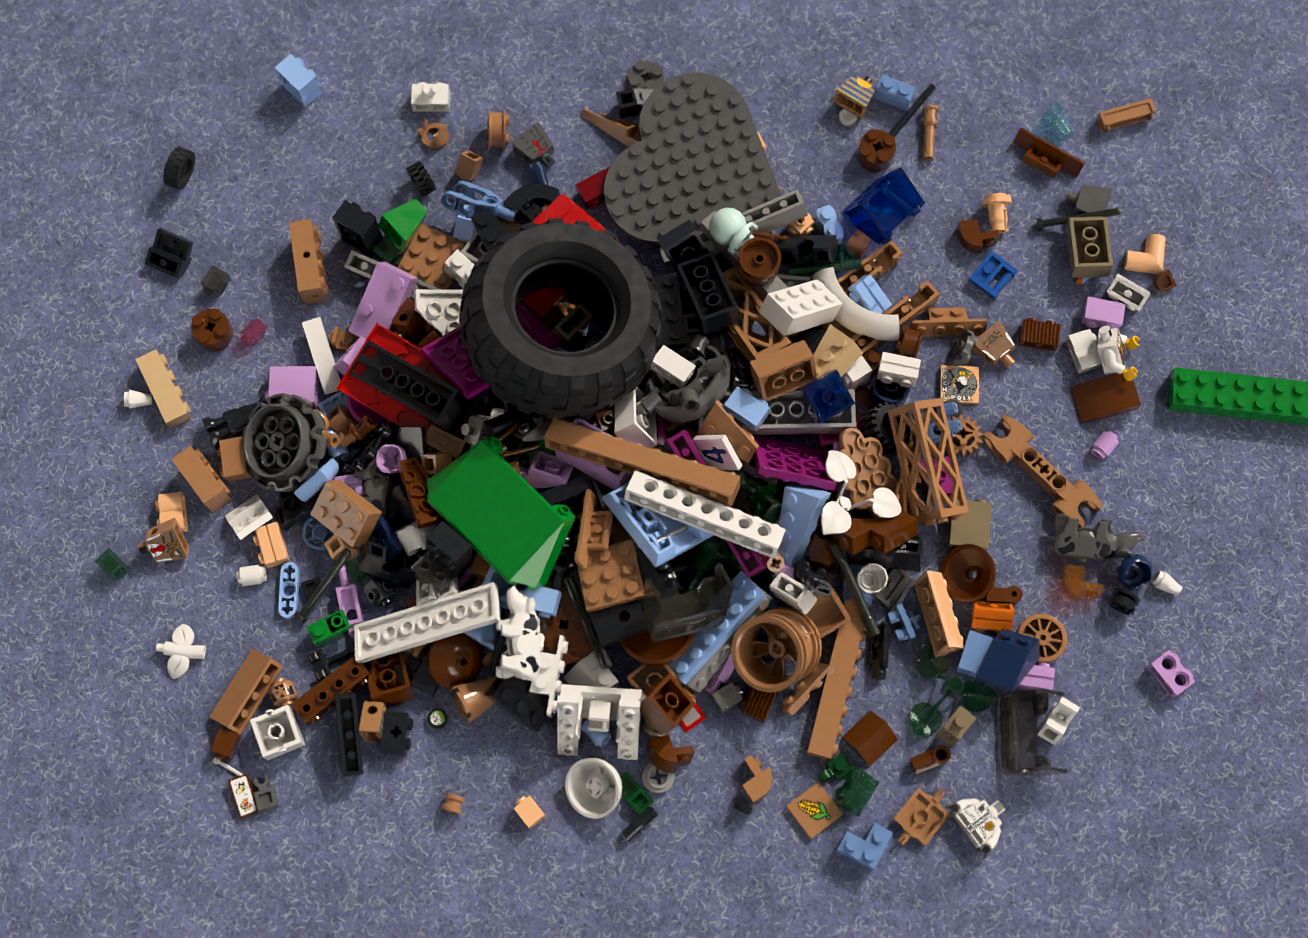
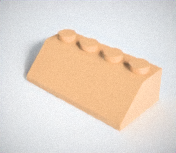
(938, 614)

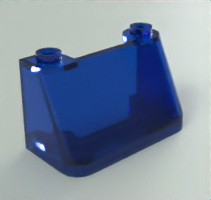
(884, 206)

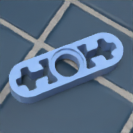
(284, 576)

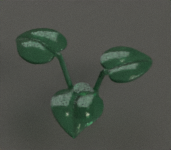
(976, 697)

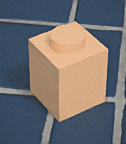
(529, 811)

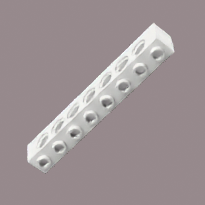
(710, 522)

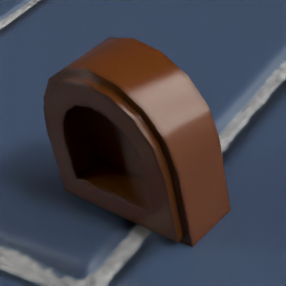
(1164, 280)

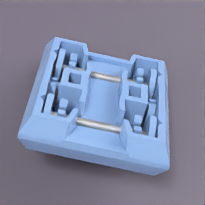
(655, 534)

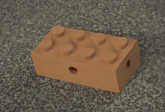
(308, 261)

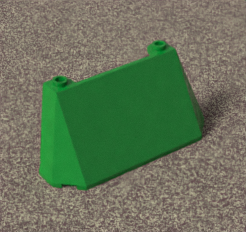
(500, 514)

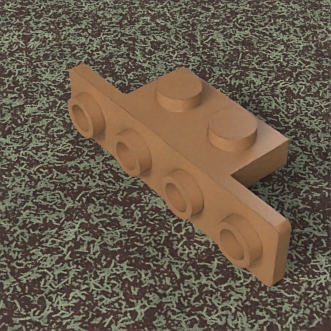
(948, 323)
(594, 529)

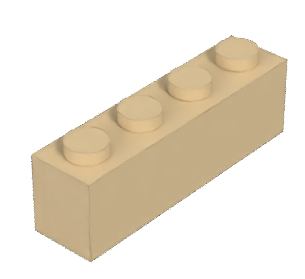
(163, 388)

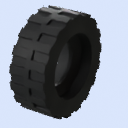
(179, 167)

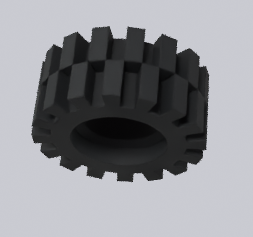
(421, 178)

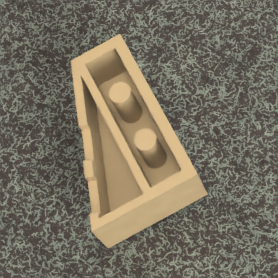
(835, 352)

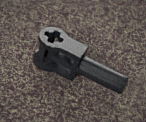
(739, 375)

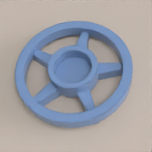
(319, 532)

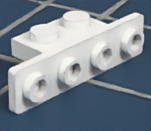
(547, 679)

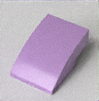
(547, 471)

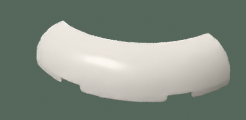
(857, 318)

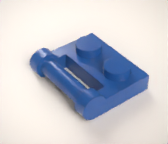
(988, 270)

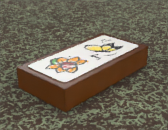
(243, 795)

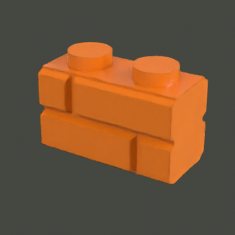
(991, 616)

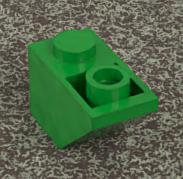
(329, 628)

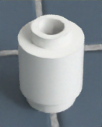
(251, 575)

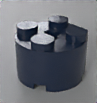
(880, 392)

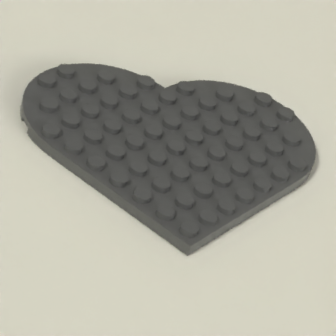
(692, 159)

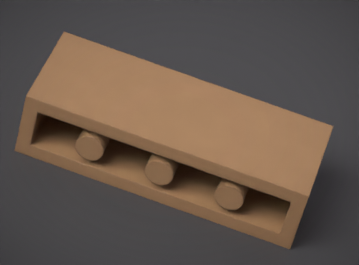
(246, 691)

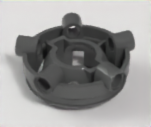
(698, 393)

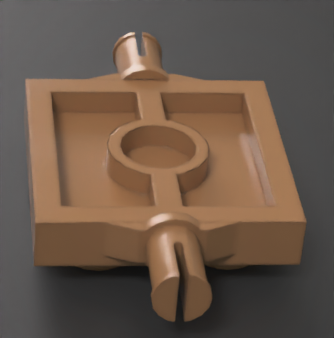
(921, 816)

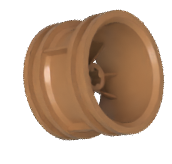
(800, 644)

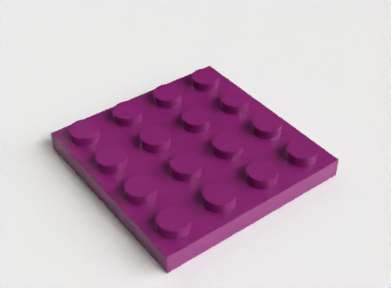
(792, 462)

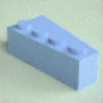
(799, 517)

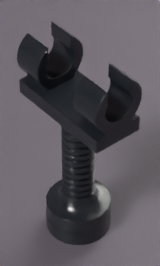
(319, 655)

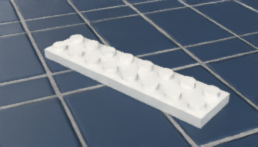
(427, 622)

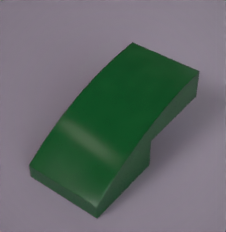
(634, 794)

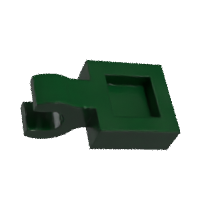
(837, 767)

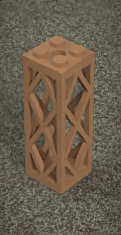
(745, 337)
(925, 446)

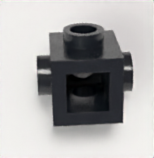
(379, 592)

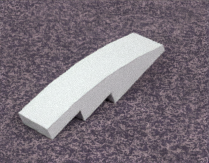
(322, 354)

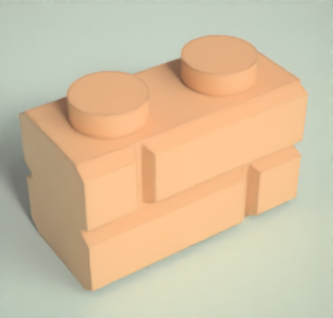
(271, 545)

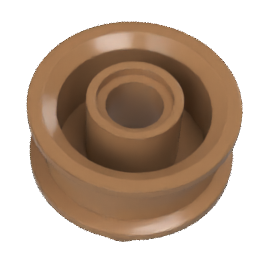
(497, 129)

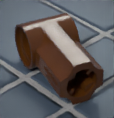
(928, 760)

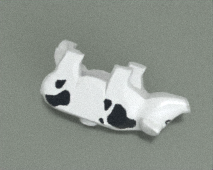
(523, 638)

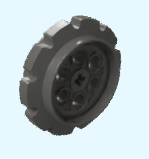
(283, 442)

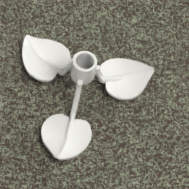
(834, 514)

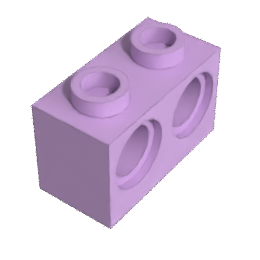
(1167, 677)

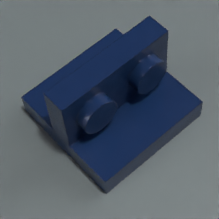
(385, 535)

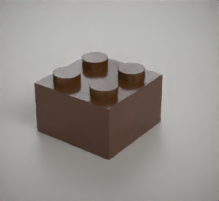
(665, 704)

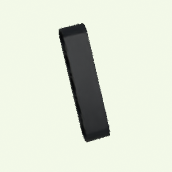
(568, 494)

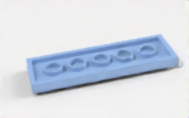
(743, 602)

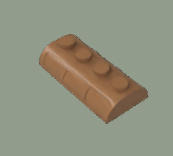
(826, 614)

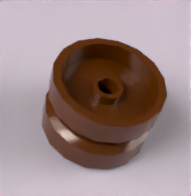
(758, 261)

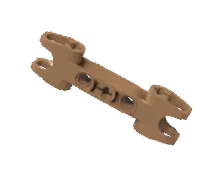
(1017, 445)

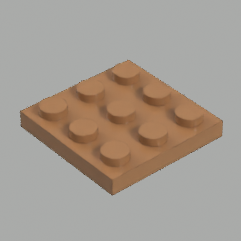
(427, 256)
(611, 577)

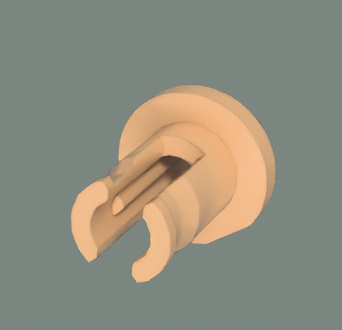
(997, 210)

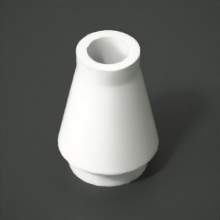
(137, 399)
(1166, 583)

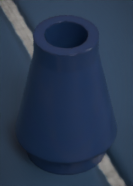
(538, 173)

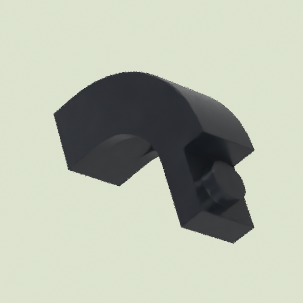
(538, 193)

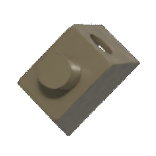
(956, 726)

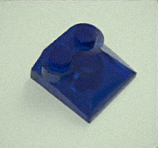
(828, 395)

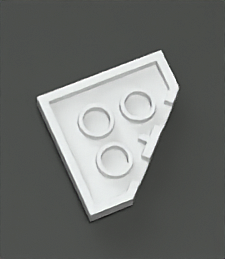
(439, 308)

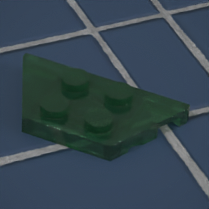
(844, 261)

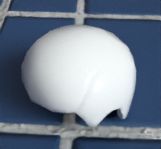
(872, 578)

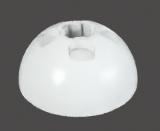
(593, 787)

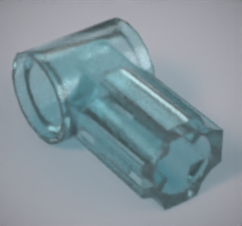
(1059, 123)

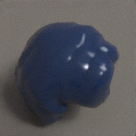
(1134, 571)

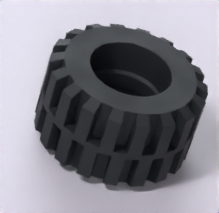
(873, 426)

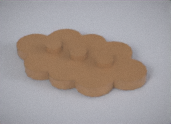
(871, 467)

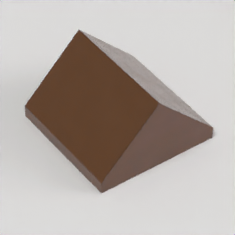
(870, 737)

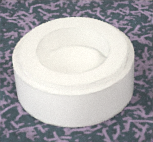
(847, 118)

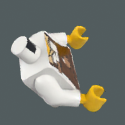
(1112, 351)

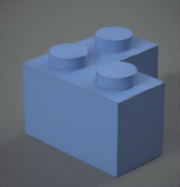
(866, 851)

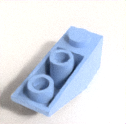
(545, 599)

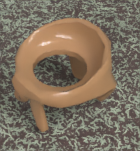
(439, 140)

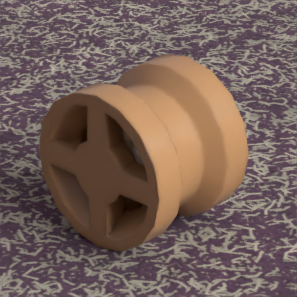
(453, 803)

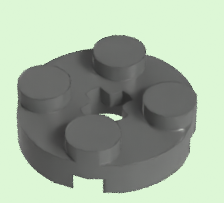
(644, 68)
(961, 348)

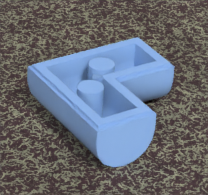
(318, 480)

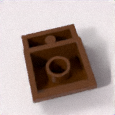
(1105, 397)

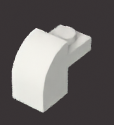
(1058, 720)

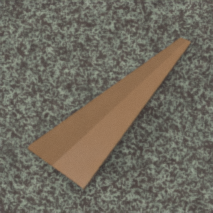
(622, 130)

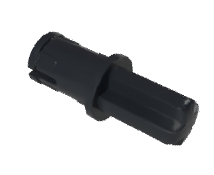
(639, 823)

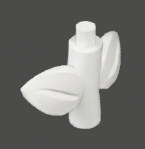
(181, 651)

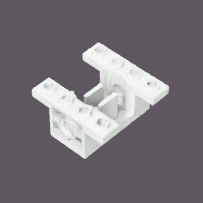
(600, 707)

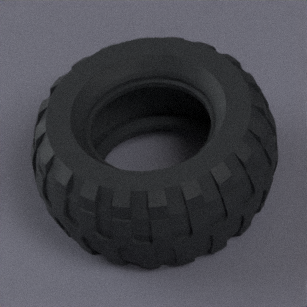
(573, 260)

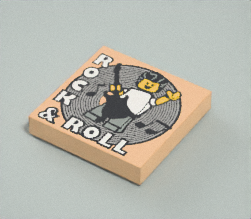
(959, 383)

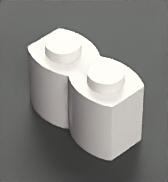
(1084, 350)

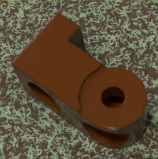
(1008, 595)

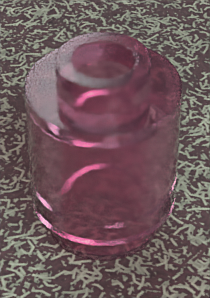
(253, 331)

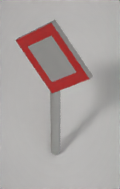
(692, 718)

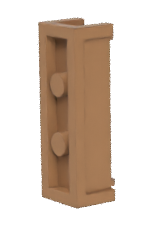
(1126, 115)

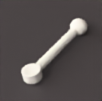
(218, 761)

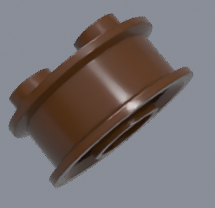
(909, 342)

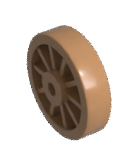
(1044, 636)

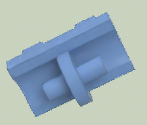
(906, 631)

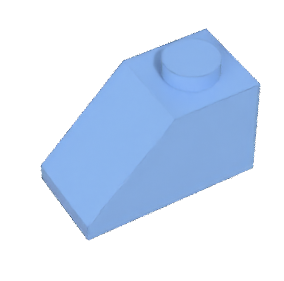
(464, 227)

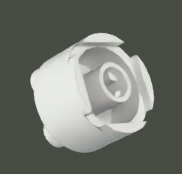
(413, 538)

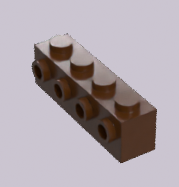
(321, 698)

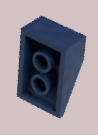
(1009, 660)

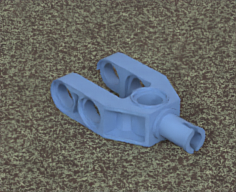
(489, 202)

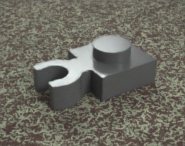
(266, 797)

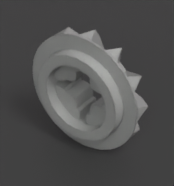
(651, 784)

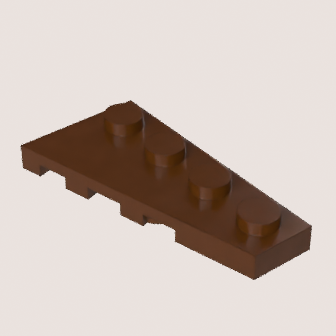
(414, 482)

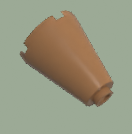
(471, 698)

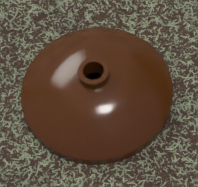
(958, 572)
(446, 656)

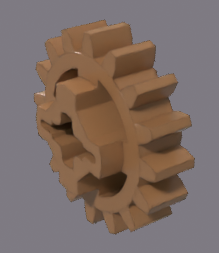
(969, 435)

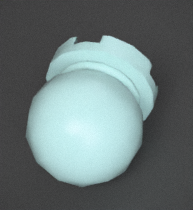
(730, 228)

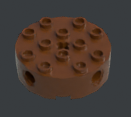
(575, 635)

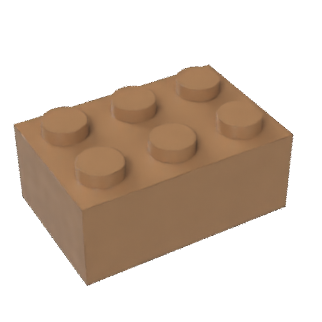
(783, 370)
(202, 478)
(346, 513)

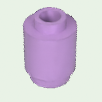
(1104, 445)

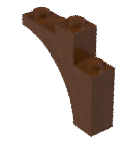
(878, 533)

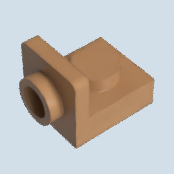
(341, 339)

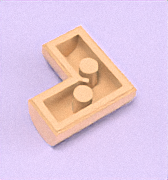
(1149, 261)

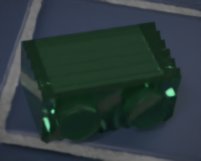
(855, 791)

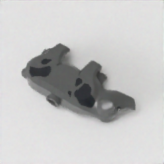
(377, 485)
(1091, 543)

